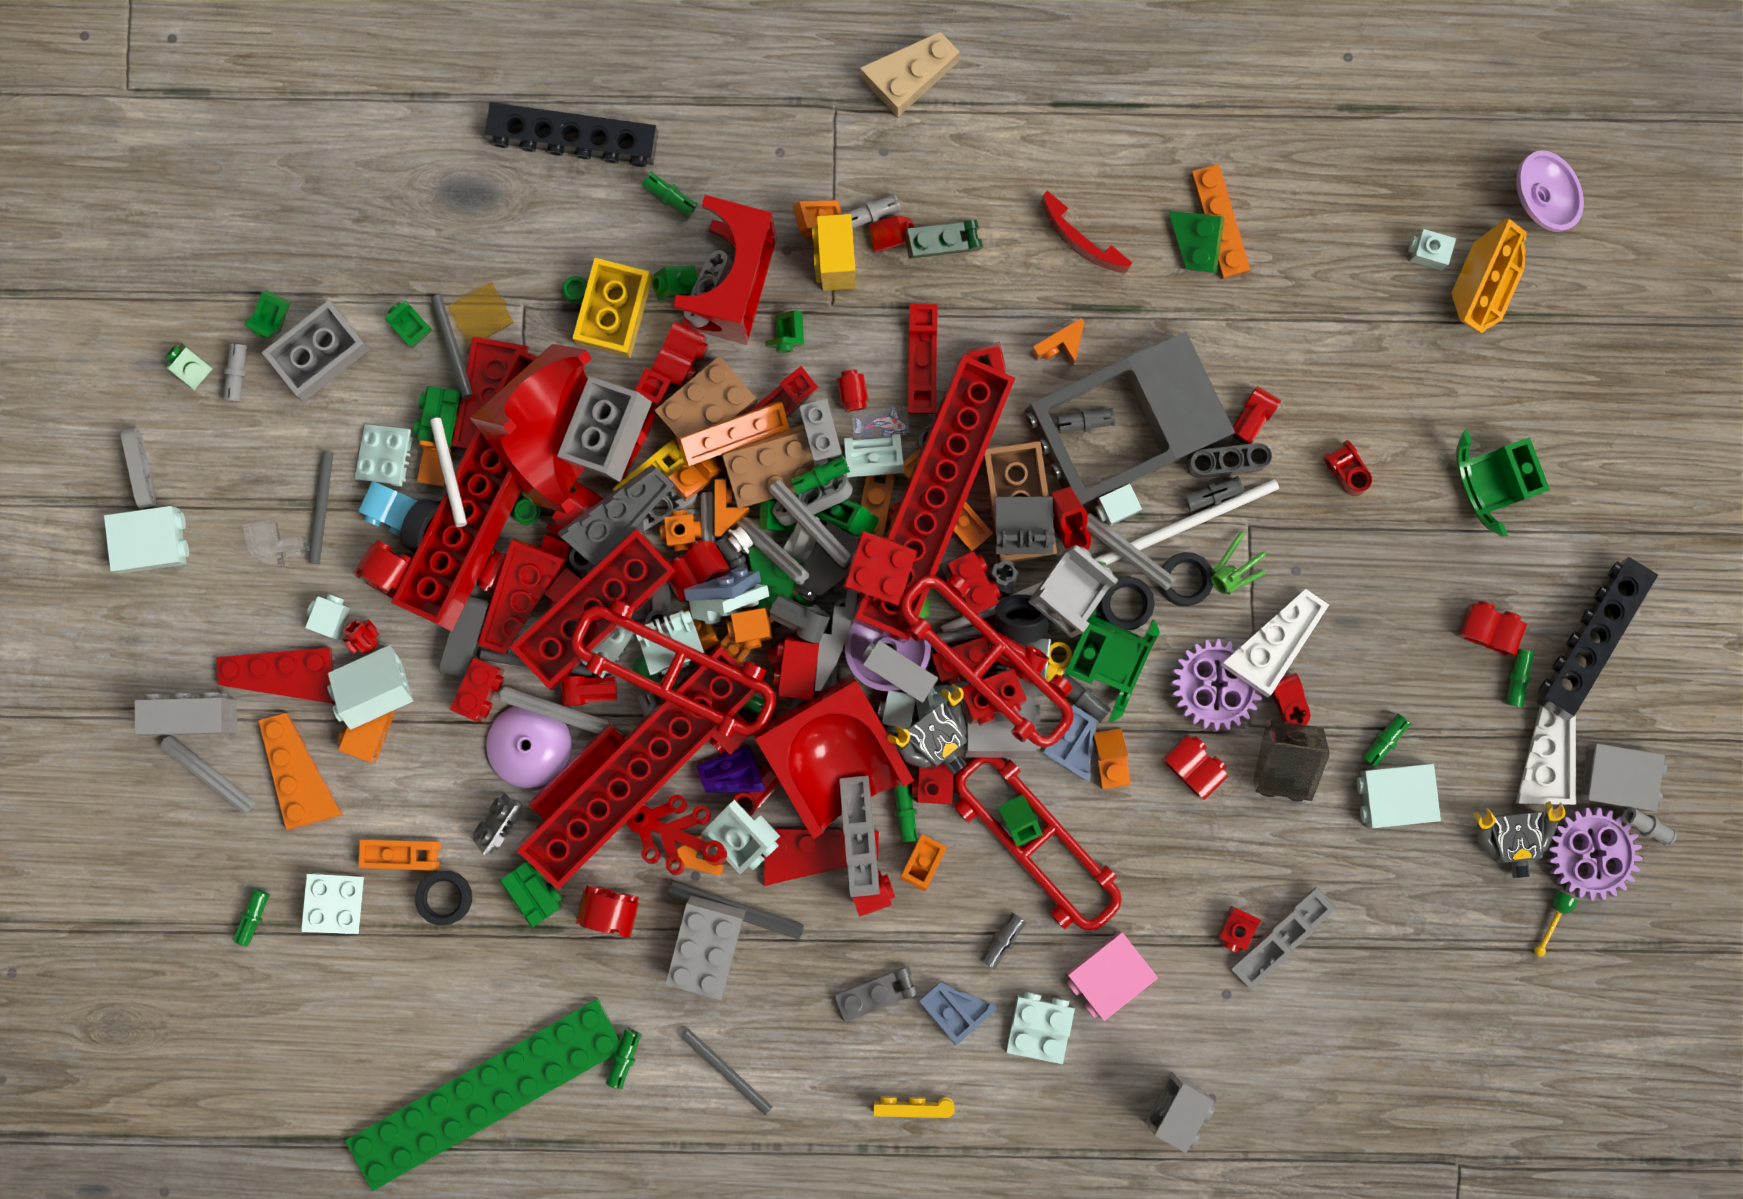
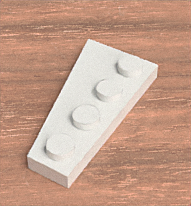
(1274, 647)
(1550, 762)

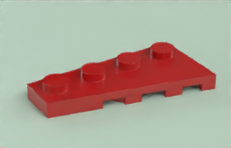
(283, 673)

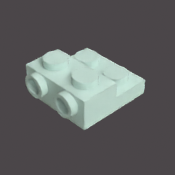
(712, 610)
(742, 837)
(1040, 1028)

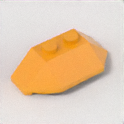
(1490, 276)

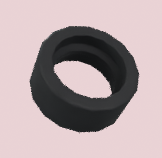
(417, 522)
(1205, 568)
(1148, 601)
(1020, 631)
(424, 908)

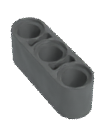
(1242, 455)
(464, 639)

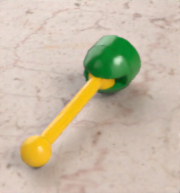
(1563, 904)

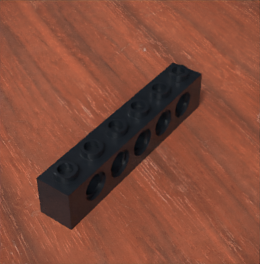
(503, 117)
(1637, 581)

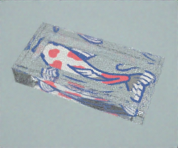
(880, 422)

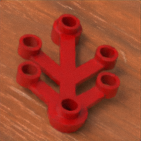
(672, 833)

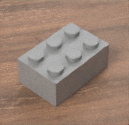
(316, 351)
(604, 428)
(185, 714)
(705, 947)
(1180, 1113)

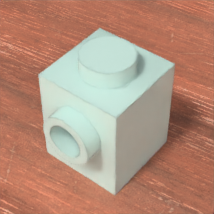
(1431, 249)
(1118, 505)
(327, 616)
(897, 711)

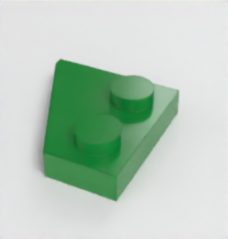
(1198, 239)
(773, 576)

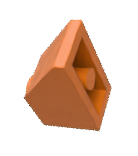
(367, 739)

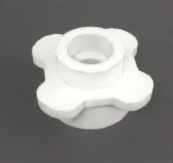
(740, 540)

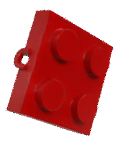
(879, 569)

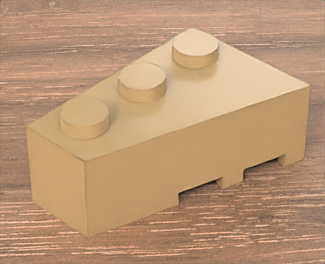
(910, 71)

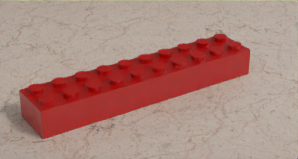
(941, 483)
(454, 556)
(631, 773)

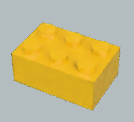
(834, 252)
(612, 308)

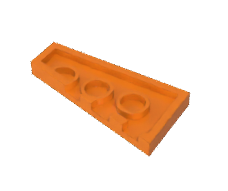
(298, 783)

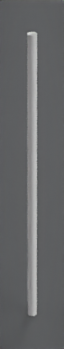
(1149, 540)

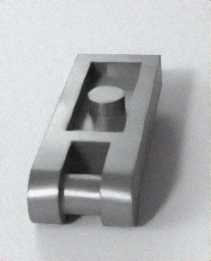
(875, 994)

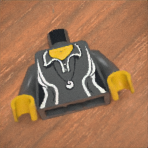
(936, 735)
(1518, 836)

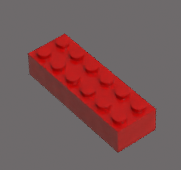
(628, 573)

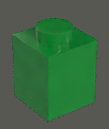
(1020, 820)

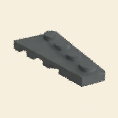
(616, 516)

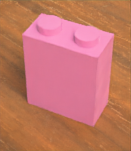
(1110, 976)

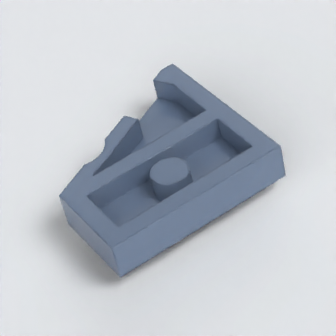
(724, 587)
(1076, 745)
(955, 1011)

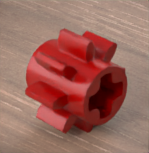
(360, 636)

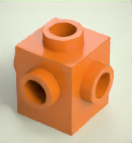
(680, 542)

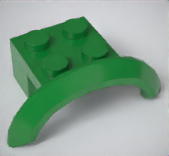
(1499, 478)
(1112, 658)

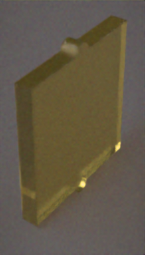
(481, 313)

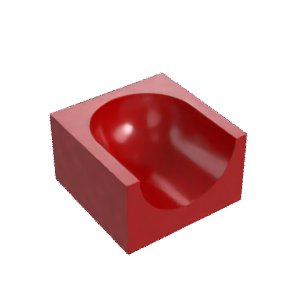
(829, 741)

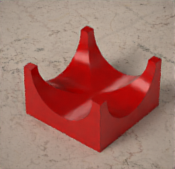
(735, 301)
(530, 422)

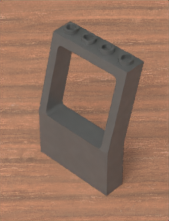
(1173, 398)

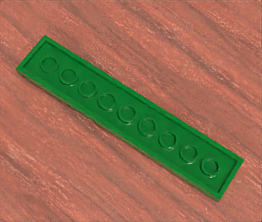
(484, 1094)

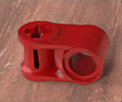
(1348, 467)
(1290, 695)

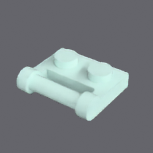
(874, 456)

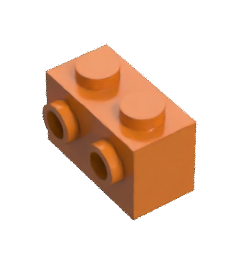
(750, 628)

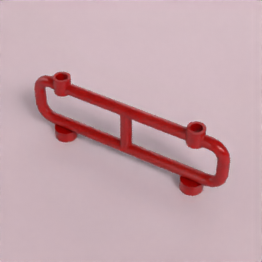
(750, 674)
(1056, 689)
(1064, 912)

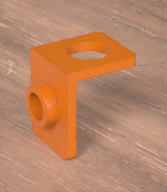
(430, 467)

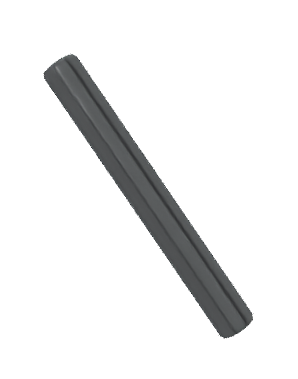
(752, 915)

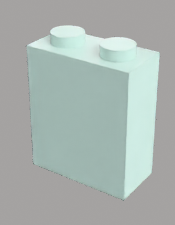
(146, 539)
(369, 687)
(1399, 796)

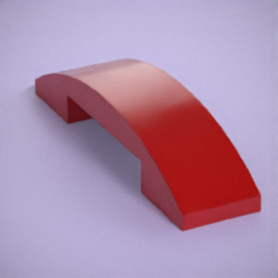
(1110, 259)
(922, 359)
(654, 388)
(792, 391)

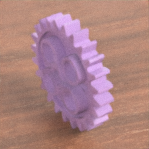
(1191, 683)
(1619, 849)

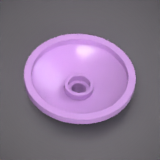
(1549, 191)
(859, 640)
(542, 762)

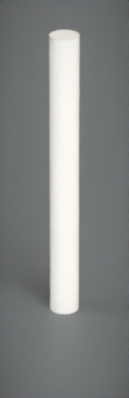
(448, 472)

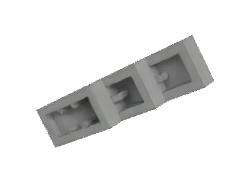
(833, 643)
(859, 836)
(1283, 938)

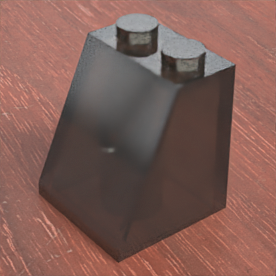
(823, 570)
(1291, 760)

